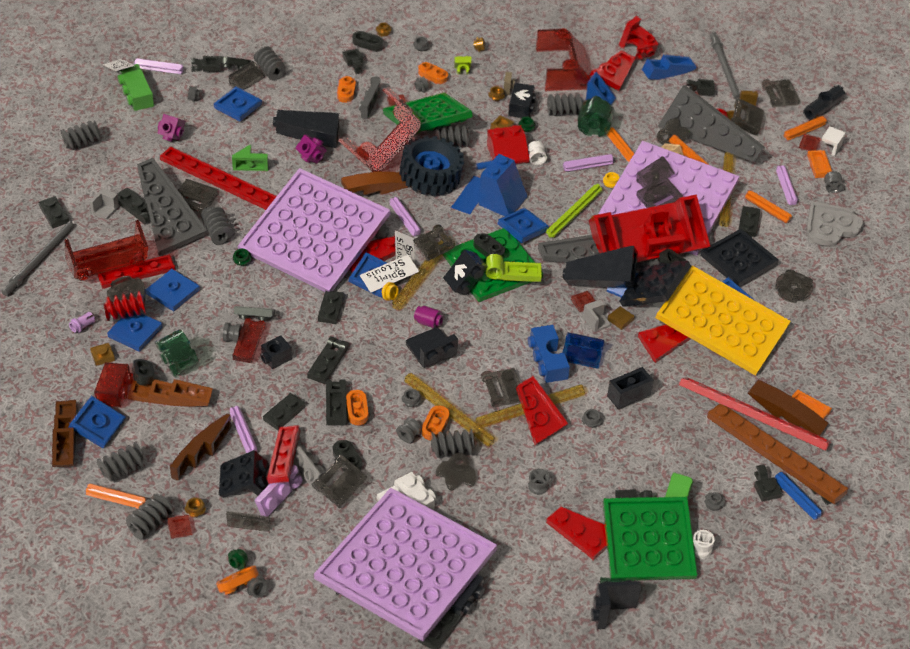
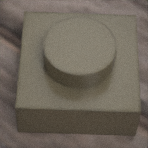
(508, 83)

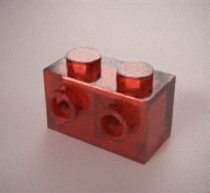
(113, 384)

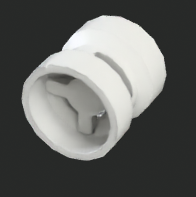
(537, 153)
(703, 543)

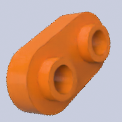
(433, 73)
(346, 89)
(359, 410)
(434, 424)
(230, 582)

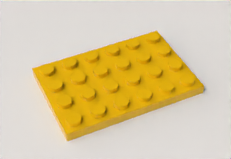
(723, 320)

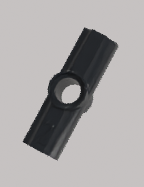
(824, 102)

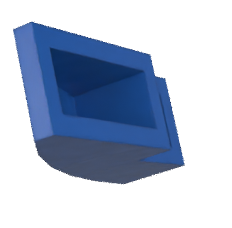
(668, 67)

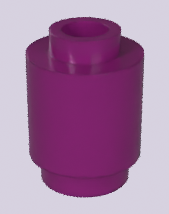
(428, 316)

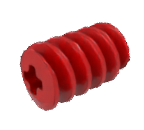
(124, 306)

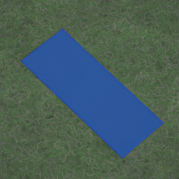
(469, 197)

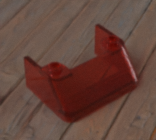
(574, 71)
(379, 157)
(107, 255)

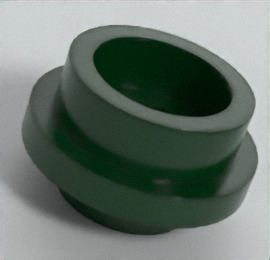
(527, 124)
(241, 257)
(237, 559)

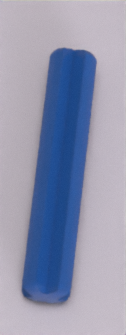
(798, 496)

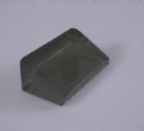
(246, 76)
(654, 172)
(248, 521)

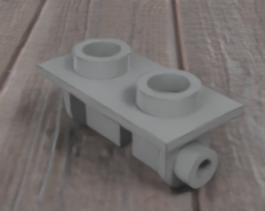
(307, 465)

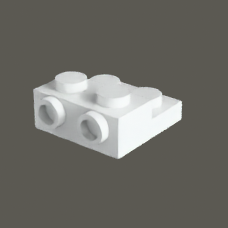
(414, 488)

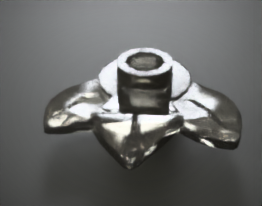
(672, 128)
(456, 474)

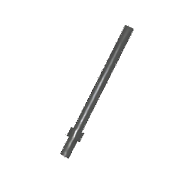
(717, 45)
(17, 279)

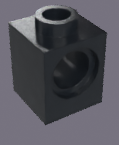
(276, 352)

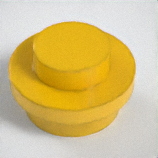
(610, 179)
(389, 291)

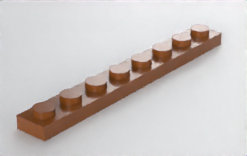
(778, 453)

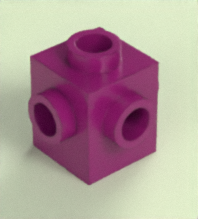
(171, 127)
(311, 149)

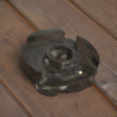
(792, 278)
(128, 284)

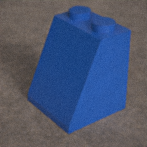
(501, 186)

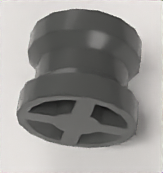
(833, 182)
(231, 332)
(408, 430)
(538, 476)

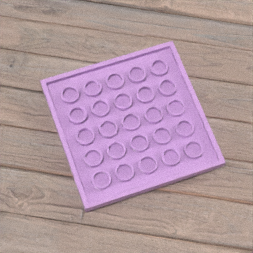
(690, 178)
(314, 230)
(406, 563)

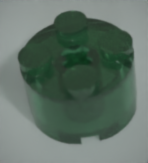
(595, 117)
(177, 352)

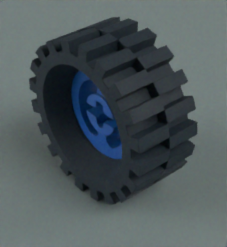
(441, 165)

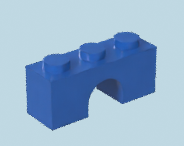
(551, 366)

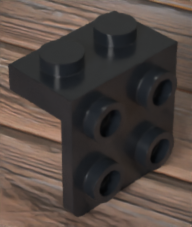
(432, 347)
(242, 473)
(613, 596)

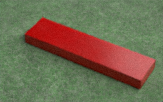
(148, 269)
(283, 454)

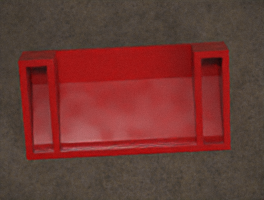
(627, 228)

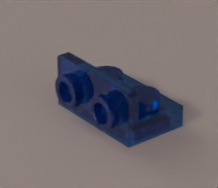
(583, 350)

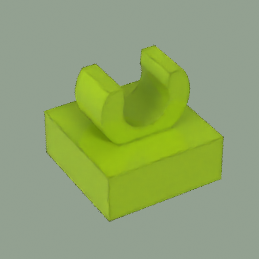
(462, 62)

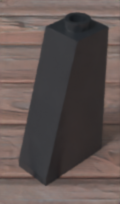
(314, 124)
(605, 269)

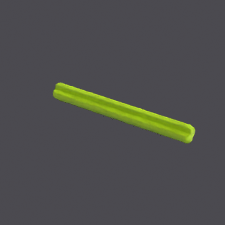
(574, 210)

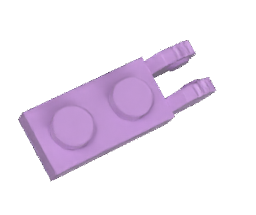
(276, 493)

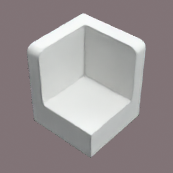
(835, 138)

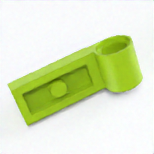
(512, 270)

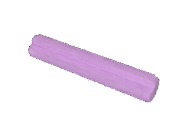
(159, 66)
(588, 162)
(786, 185)
(405, 216)
(242, 429)

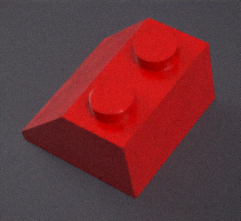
(509, 143)

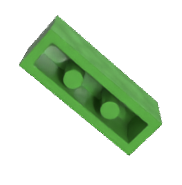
(135, 87)

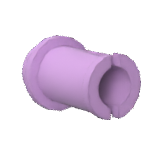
(78, 324)

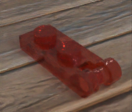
(248, 340)

